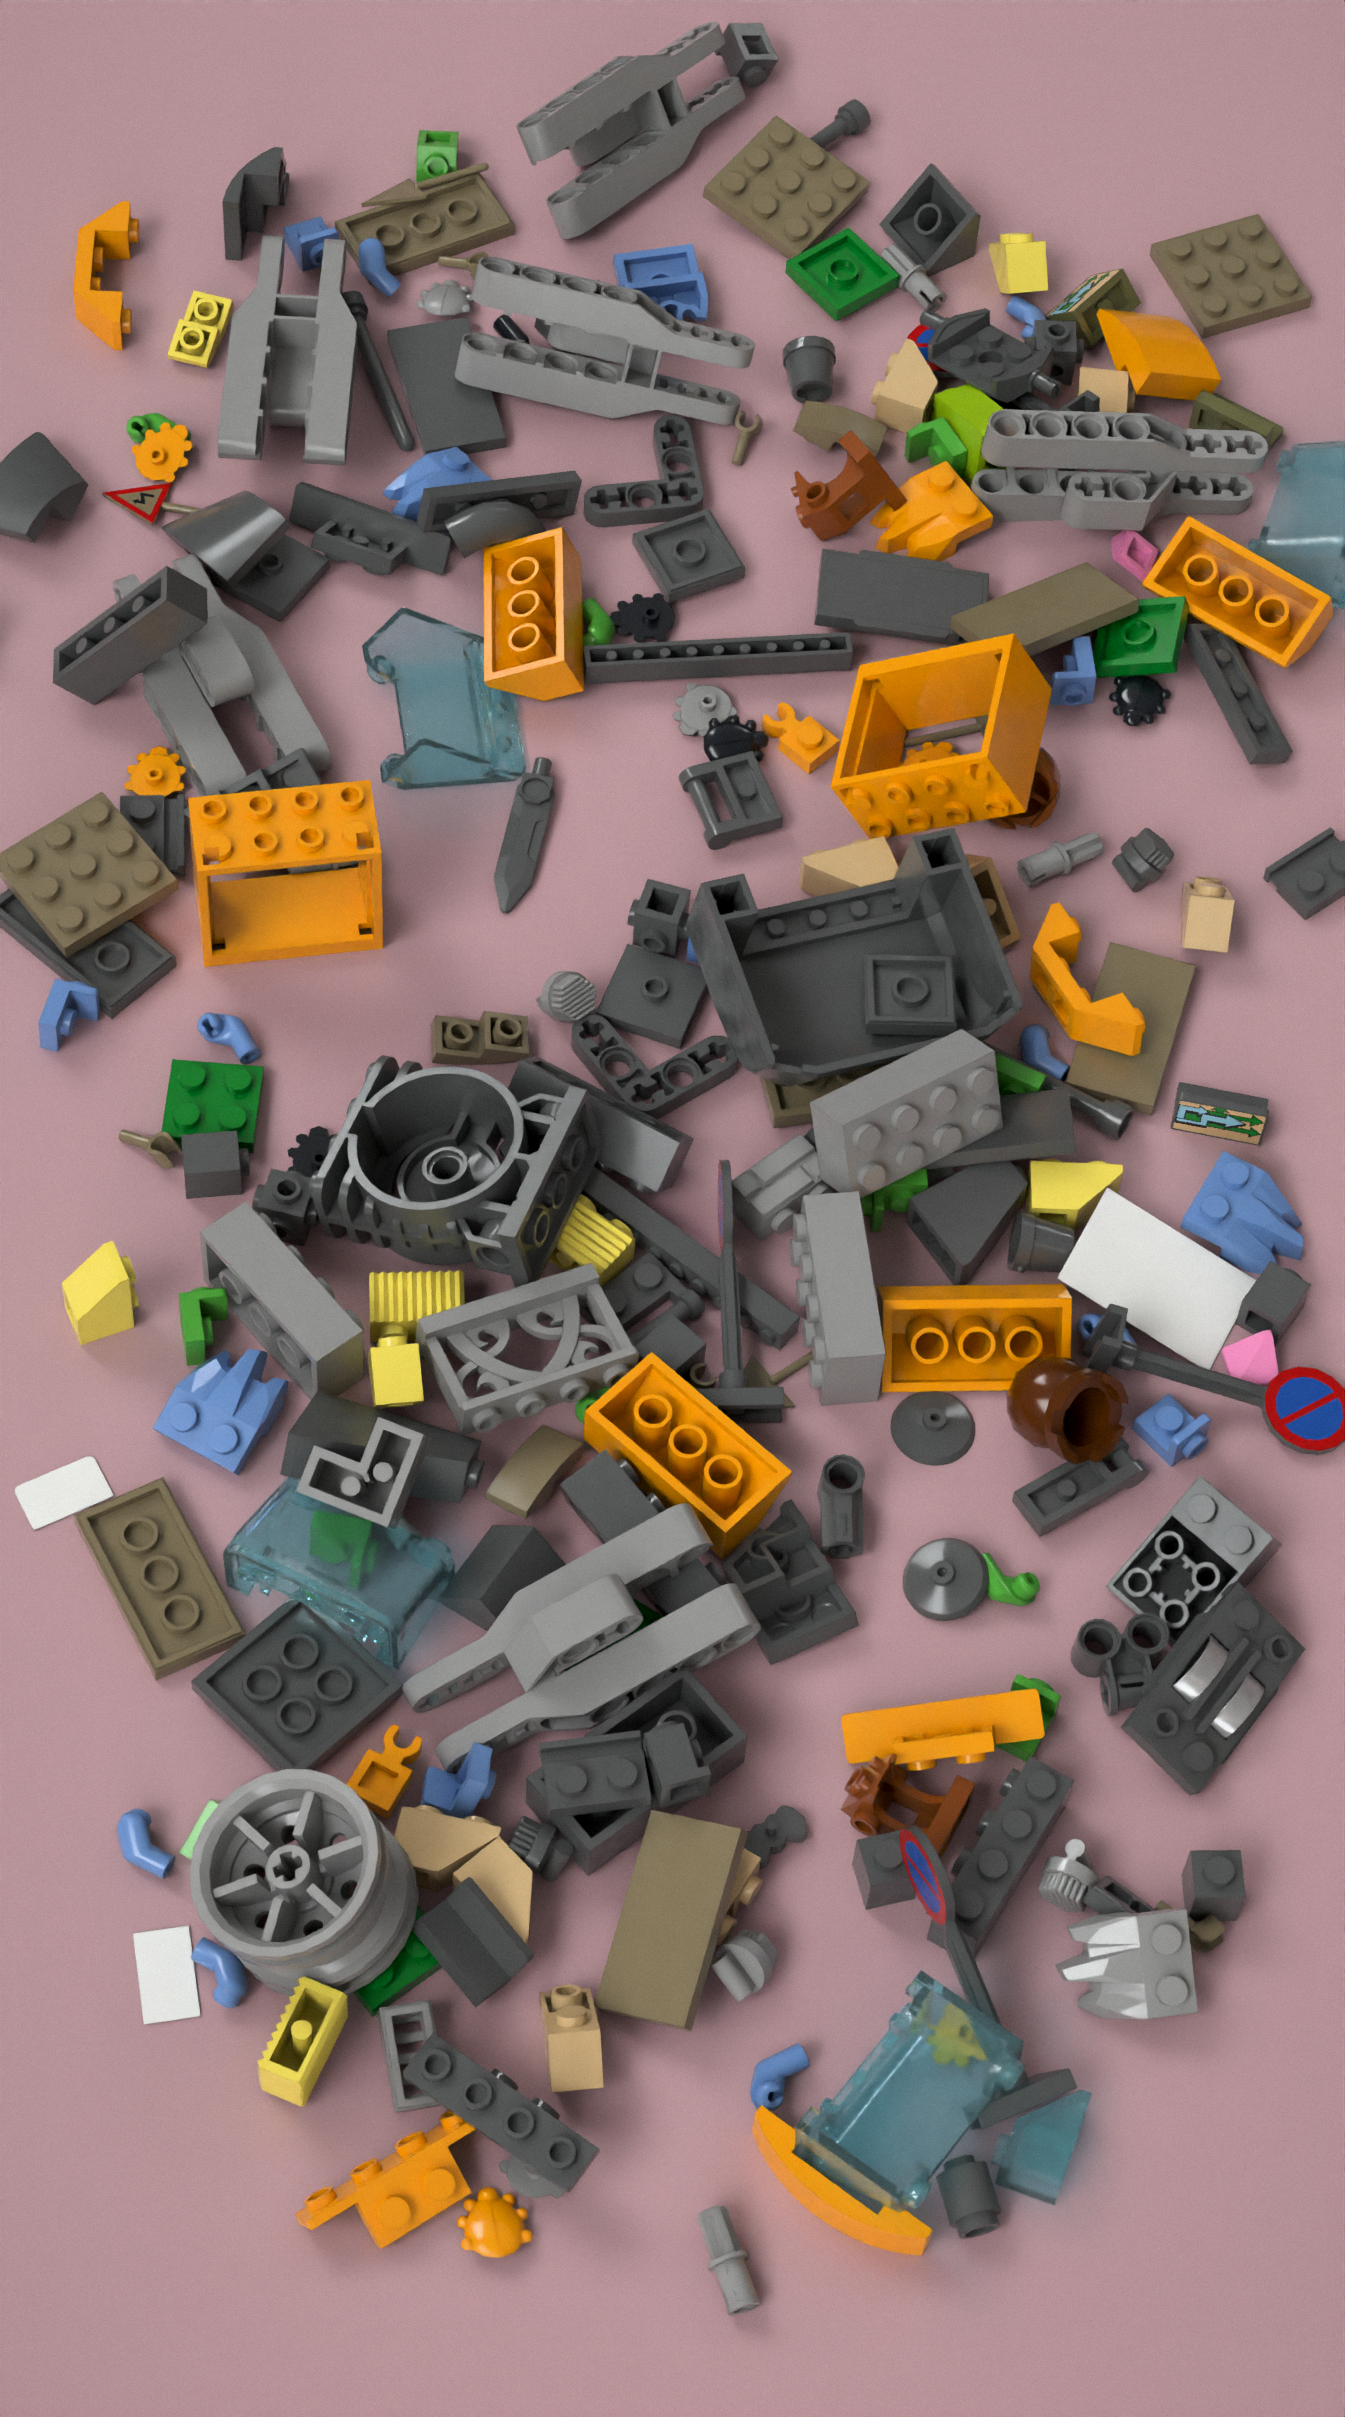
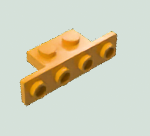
(943, 1728)
(399, 2189)

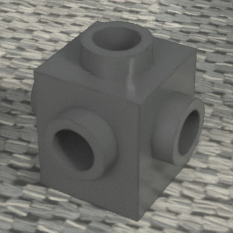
(1067, 347)
(660, 917)
(287, 1205)

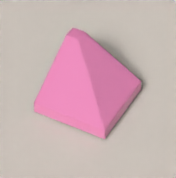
(1134, 553)
(1252, 1358)

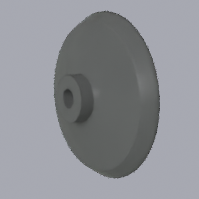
(932, 1428)
(945, 1579)

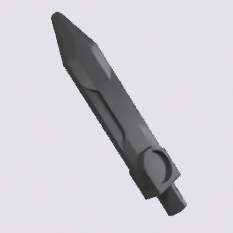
(524, 835)

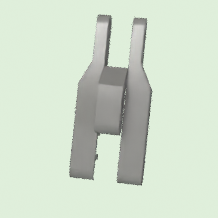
(612, 108)
(601, 324)
(310, 364)
(1134, 442)
(229, 663)
(577, 1615)

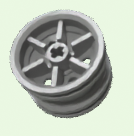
(303, 1882)

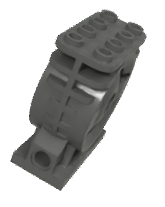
(440, 1141)

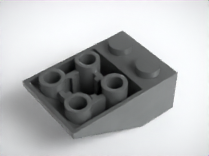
(1193, 1558)

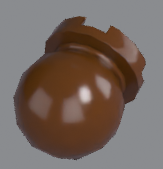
(1067, 1408)

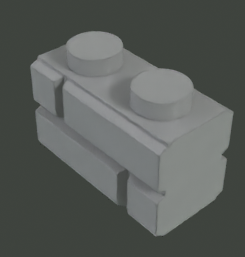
(774, 1187)

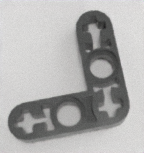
(671, 484)
(644, 1082)

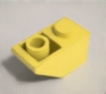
(1019, 263)
(1069, 1190)
(101, 1295)
(395, 1373)

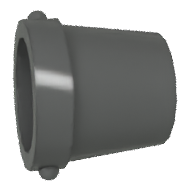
(810, 367)
(1038, 1244)

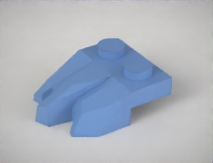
(667, 277)
(431, 470)
(1244, 1216)
(223, 1408)

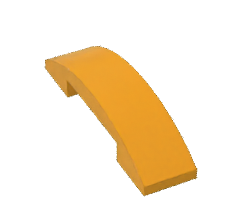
(829, 2202)

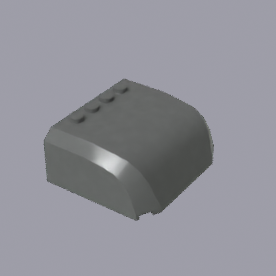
(794, 971)

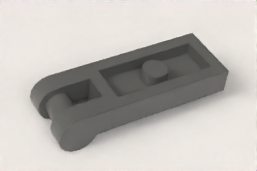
(1076, 1488)

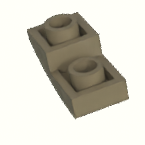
(827, 423)
(472, 1042)
(531, 1471)

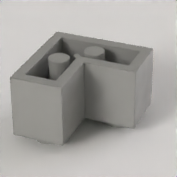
(375, 1485)

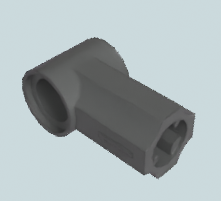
(841, 1508)

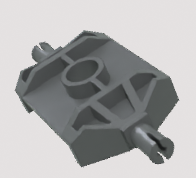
(989, 357)

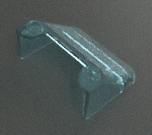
(448, 716)

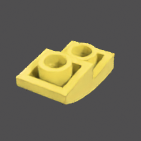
(201, 330)

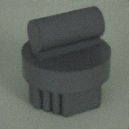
(1143, 859)
(539, 1849)

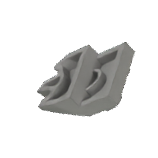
(1134, 1964)

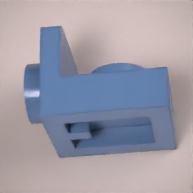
(307, 241)
(1078, 678)
(61, 1009)
(1172, 1430)

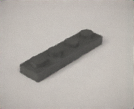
(542, 494)
(1237, 695)

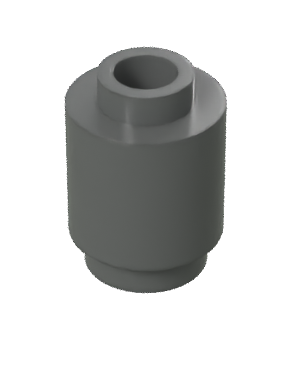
(969, 2196)

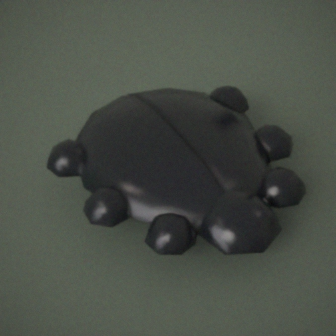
(644, 617)
(1138, 699)
(733, 738)
(311, 1151)

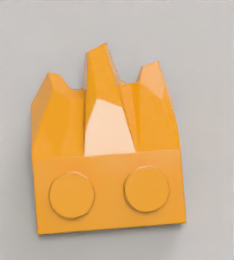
(934, 517)

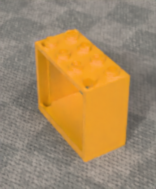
(932, 691)
(293, 911)

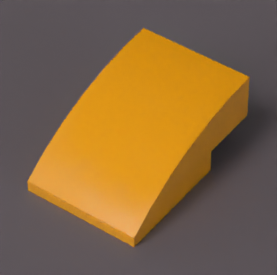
(1158, 354)

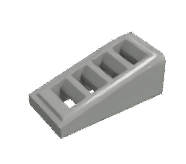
(397, 2015)

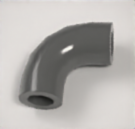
(491, 524)

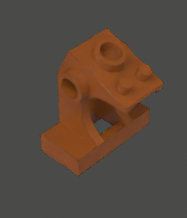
(824, 505)
(882, 1782)

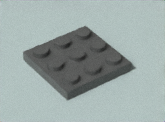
(297, 1687)

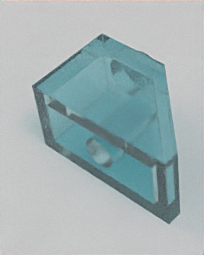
(1040, 2148)

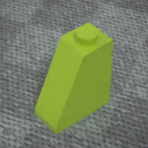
(967, 414)

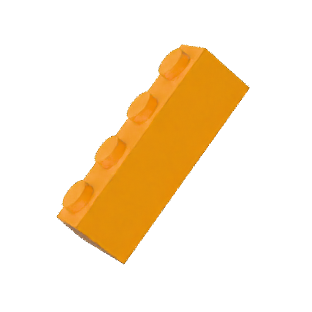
(1241, 593)
(534, 616)
(969, 1334)
(686, 1451)

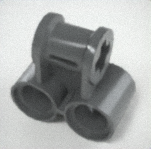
(1125, 1664)

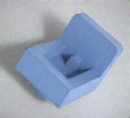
(460, 1792)

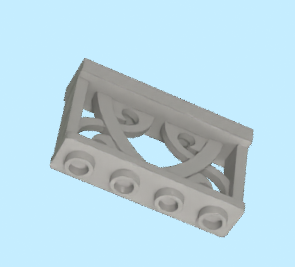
(517, 1389)

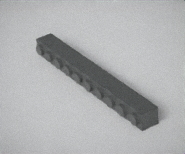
(717, 657)
(690, 1259)

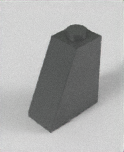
(967, 1215)

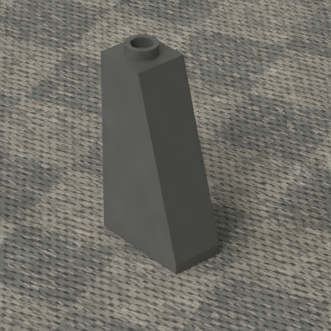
(346, 1427)

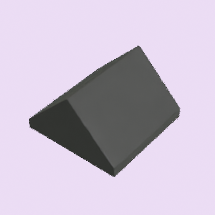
(934, 223)
(496, 1569)

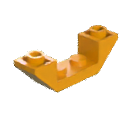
(104, 238)
(1104, 1023)

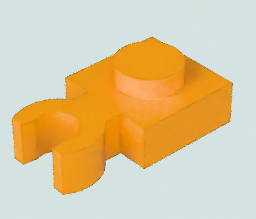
(802, 742)
(384, 1778)

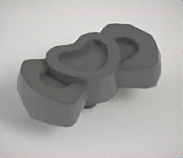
(772, 1835)

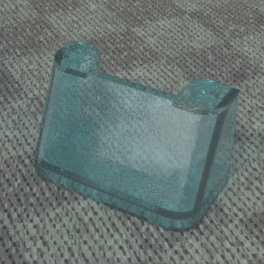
(1308, 517)
(343, 1566)
(911, 2098)

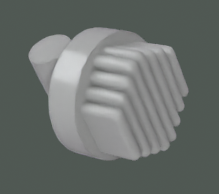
(567, 996)
(1068, 1878)
(745, 1963)

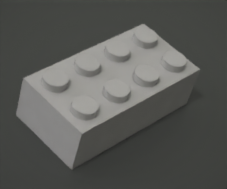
(907, 1114)
(838, 1298)
(283, 1302)

